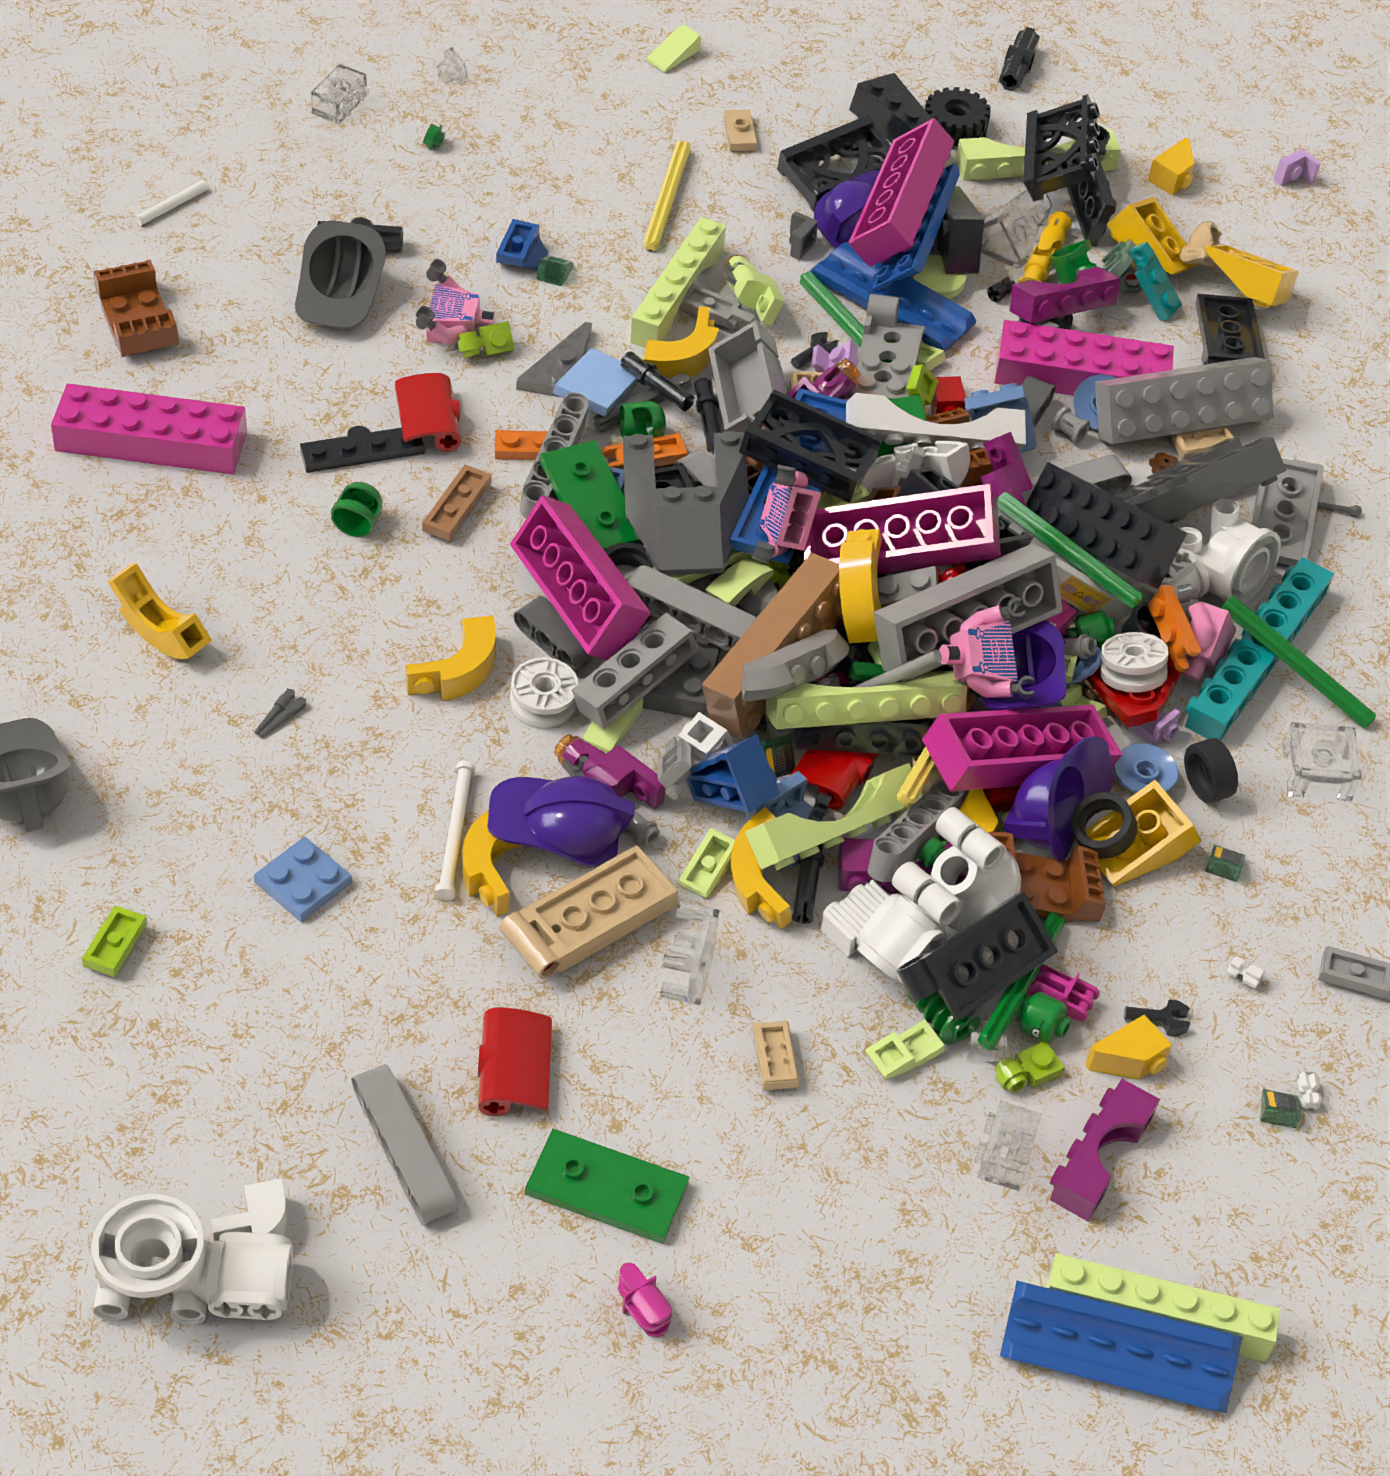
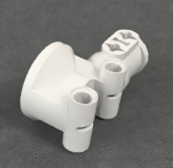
(1232, 564)
(917, 919)
(235, 1276)

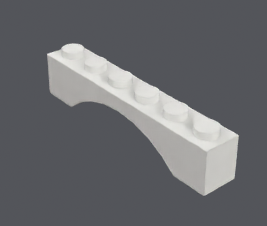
(884, 419)

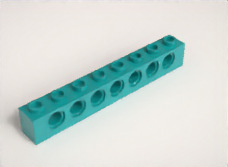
(1249, 660)

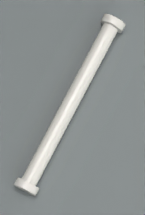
(445, 890)

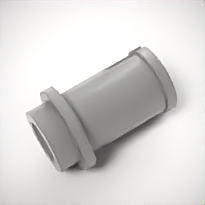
(1080, 647)
(645, 831)

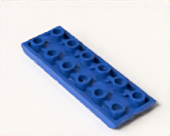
(913, 261)
(918, 305)
(1121, 1346)

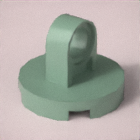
(1121, 264)

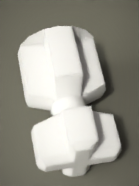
(1251, 975)
(1308, 1085)

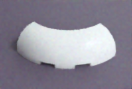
(946, 457)

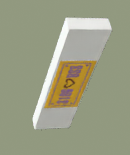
(1087, 594)

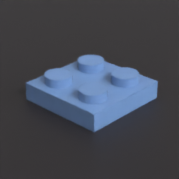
(302, 879)

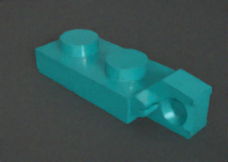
(1155, 281)

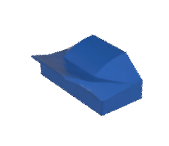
(521, 245)

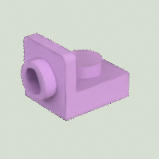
(1297, 165)
(823, 360)
(1161, 729)

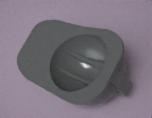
(339, 274)
(30, 772)

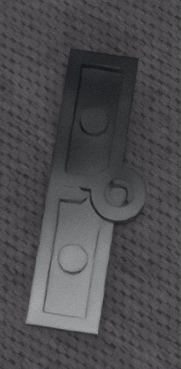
(358, 448)

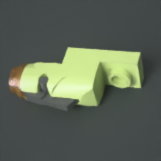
(753, 288)

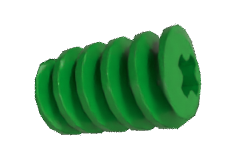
(942, 1021)

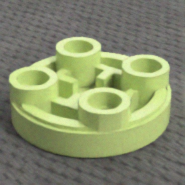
(938, 280)

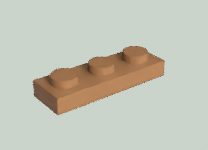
(456, 502)

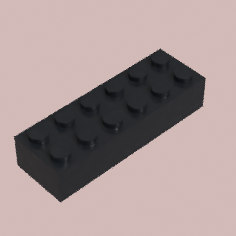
(1106, 525)

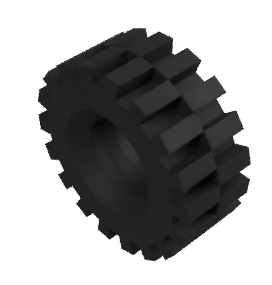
(959, 113)

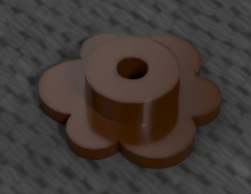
(1161, 461)
(1091, 693)

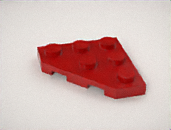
(1137, 707)

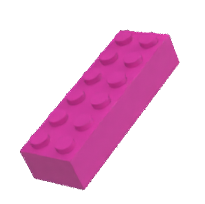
(901, 193)
(1072, 356)
(149, 428)
(915, 529)
(579, 578)
(1008, 745)

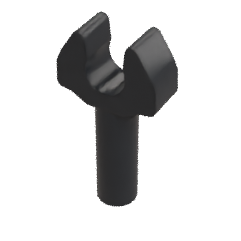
(816, 339)
(820, 807)
(1164, 1016)

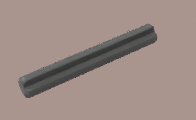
(612, 418)

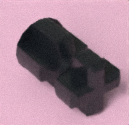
(998, 290)

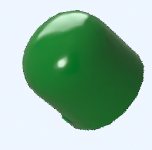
(1072, 259)
(642, 418)
(357, 509)

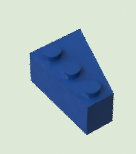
(734, 777)

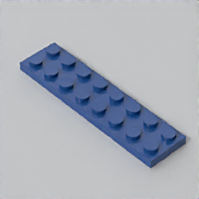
(748, 527)

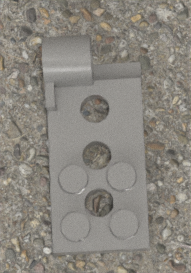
(879, 328)
(1303, 503)

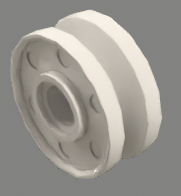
(1134, 662)
(543, 692)

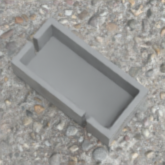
(745, 375)

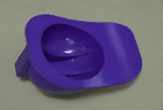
(842, 206)
(1037, 654)
(1053, 791)
(562, 816)

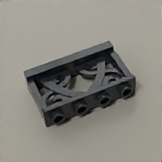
(1052, 124)
(837, 141)
(823, 469)
(884, 737)

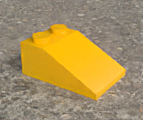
(1148, 223)
(1255, 276)
(1161, 835)

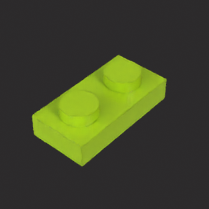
(114, 941)

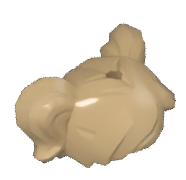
(1204, 234)

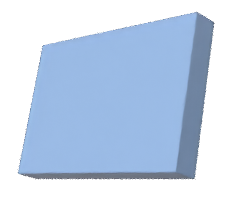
(599, 380)

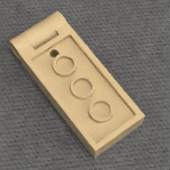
(589, 913)

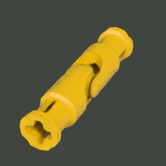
(1050, 240)

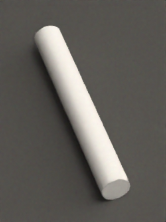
(171, 203)

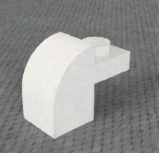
(264, 1212)

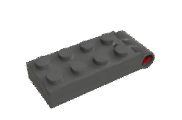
(683, 690)

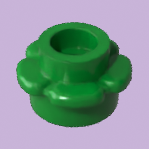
(434, 136)
(932, 851)

